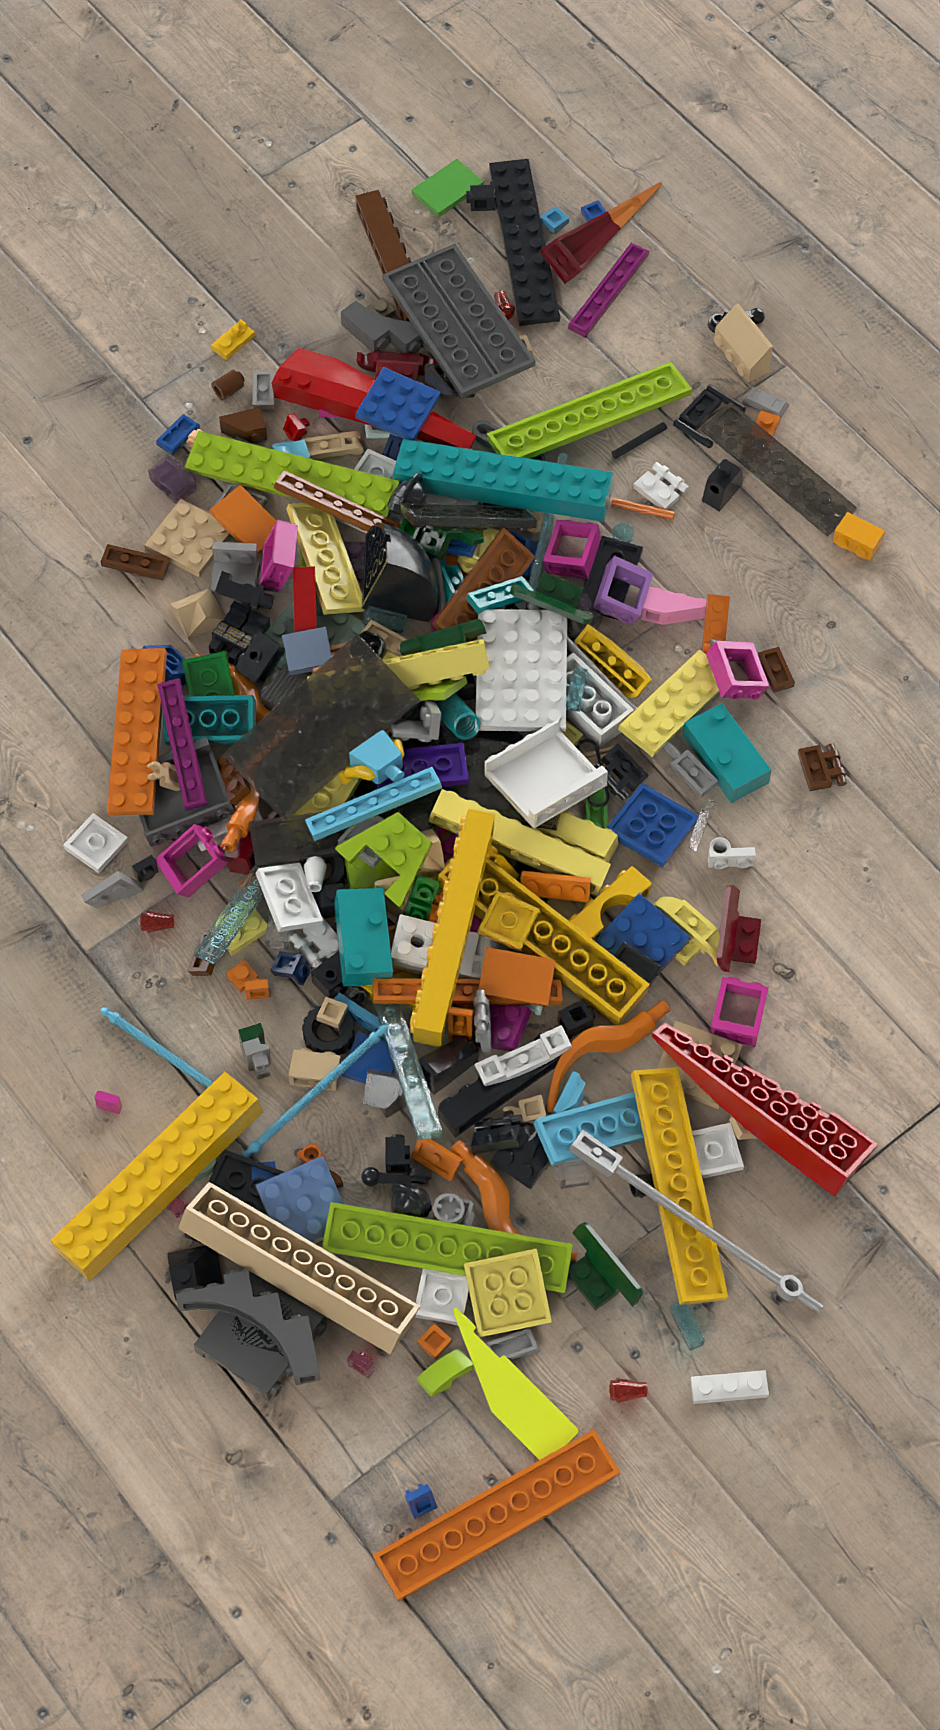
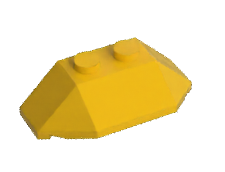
(613, 662)

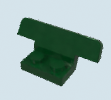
(437, 540)
(555, 596)
(443, 638)
(599, 1272)

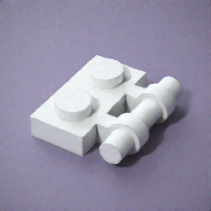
(658, 492)
(324, 940)

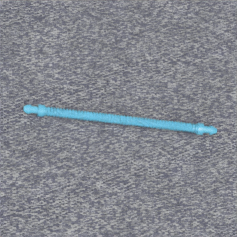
(116, 1019)
(373, 1039)

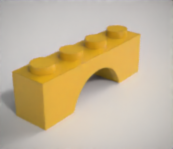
(620, 892)

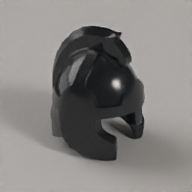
(407, 492)
(410, 1200)

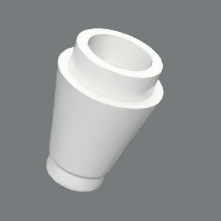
(315, 872)

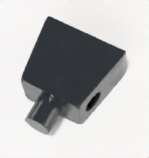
(726, 478)

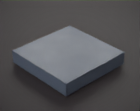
(306, 650)

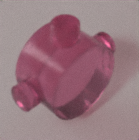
(177, 1207)

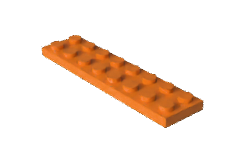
(136, 732)

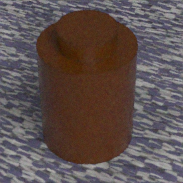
(228, 384)

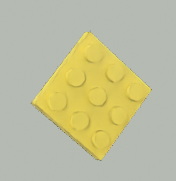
(507, 1293)

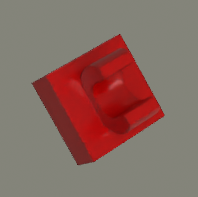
(295, 427)

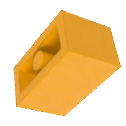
(858, 536)

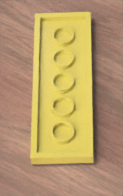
(324, 549)
(671, 705)

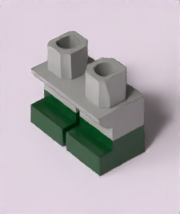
(255, 1050)

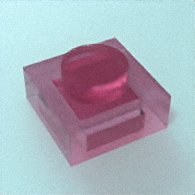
(361, 1363)

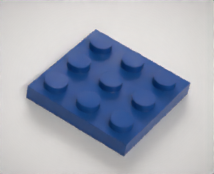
(398, 404)
(652, 824)
(646, 931)

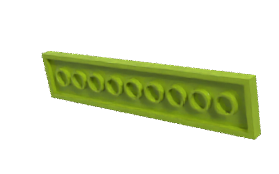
(591, 413)
(261, 467)
(435, 1243)

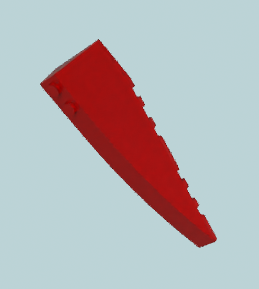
(340, 389)
(808, 1138)

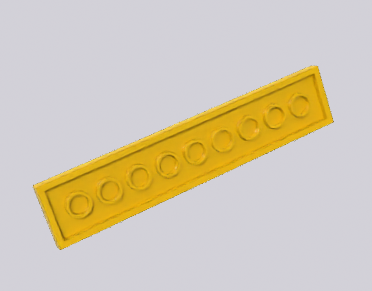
(679, 1178)

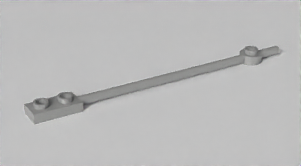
(684, 764)
(608, 1161)

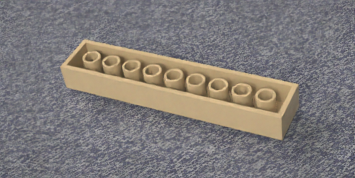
(299, 1267)

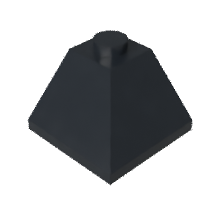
(194, 1268)

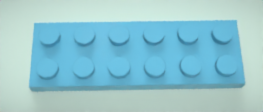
(610, 1121)

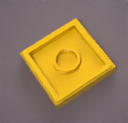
(508, 921)

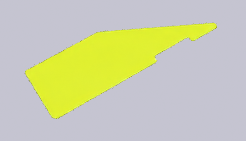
(516, 1398)

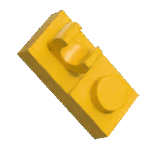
(233, 340)

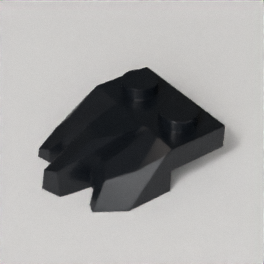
(526, 1161)

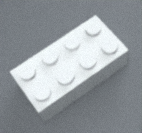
(601, 706)

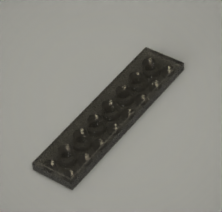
(778, 468)
(290, 841)

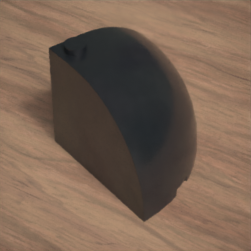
(398, 574)

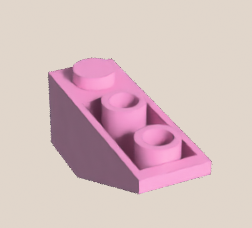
(670, 607)

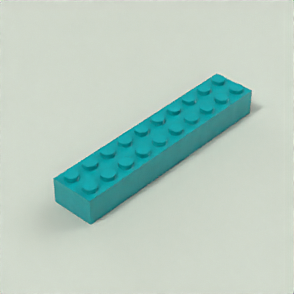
(506, 480)

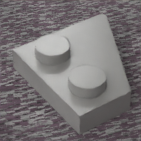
(111, 890)

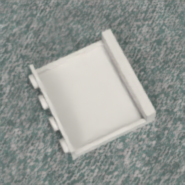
(544, 774)

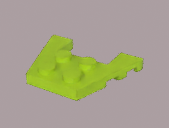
(397, 845)

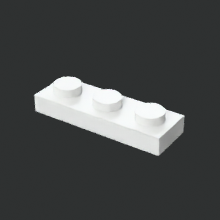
(729, 1387)

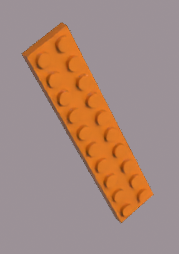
(496, 1515)

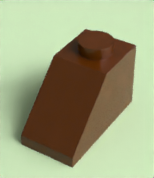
(244, 424)

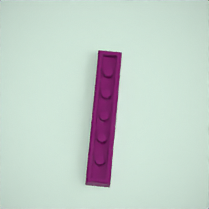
(608, 289)
(182, 744)

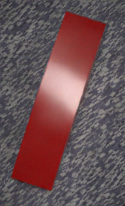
(304, 598)

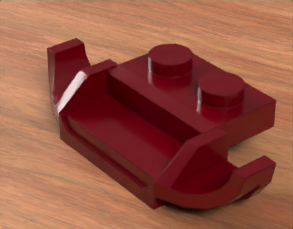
(403, 363)

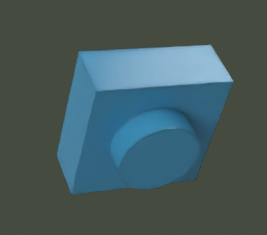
(554, 219)

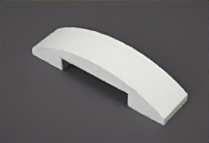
(525, 1058)

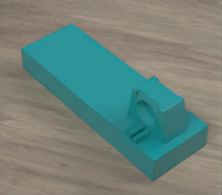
(496, 595)

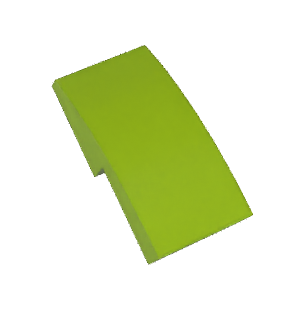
(442, 1373)

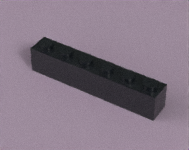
(478, 1101)

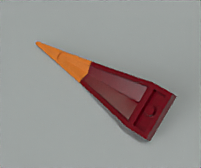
(576, 248)

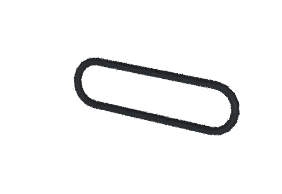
(600, 762)

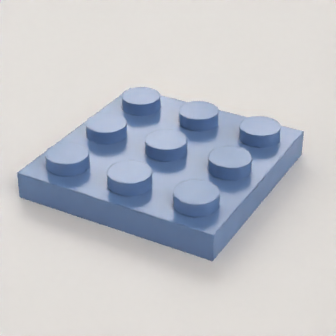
(301, 1198)

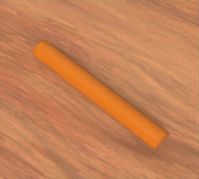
(643, 509)

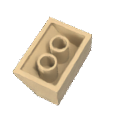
(743, 344)

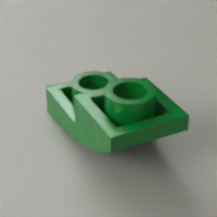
(421, 897)

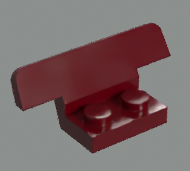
(737, 933)

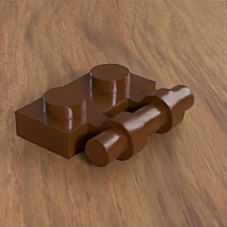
(815, 768)

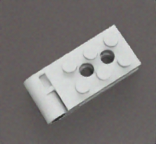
(419, 932)

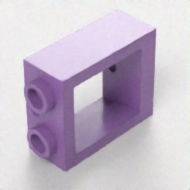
(628, 573)

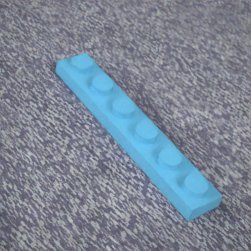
(373, 803)

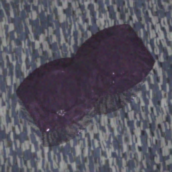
(172, 479)

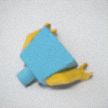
(375, 760)

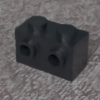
(328, 977)

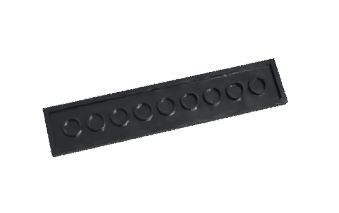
(523, 241)

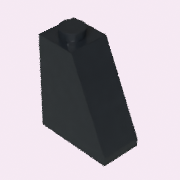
(448, 1063)

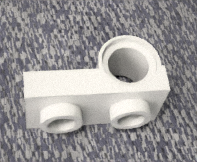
(731, 857)

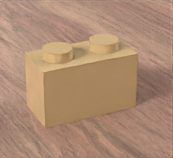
(310, 1068)

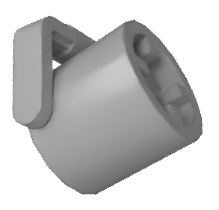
(451, 1209)

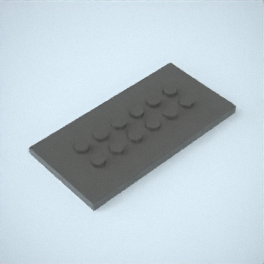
(458, 320)

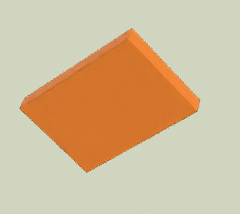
(243, 517)
(517, 977)

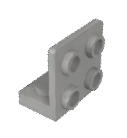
(236, 559)
(422, 730)

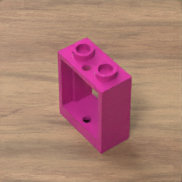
(278, 555)
(568, 565)
(727, 651)
(177, 849)
(732, 1031)

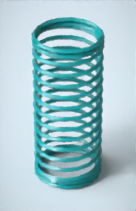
(451, 724)

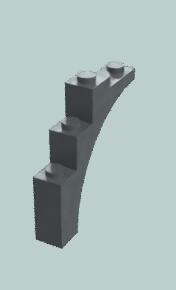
(378, 331)
(265, 1312)

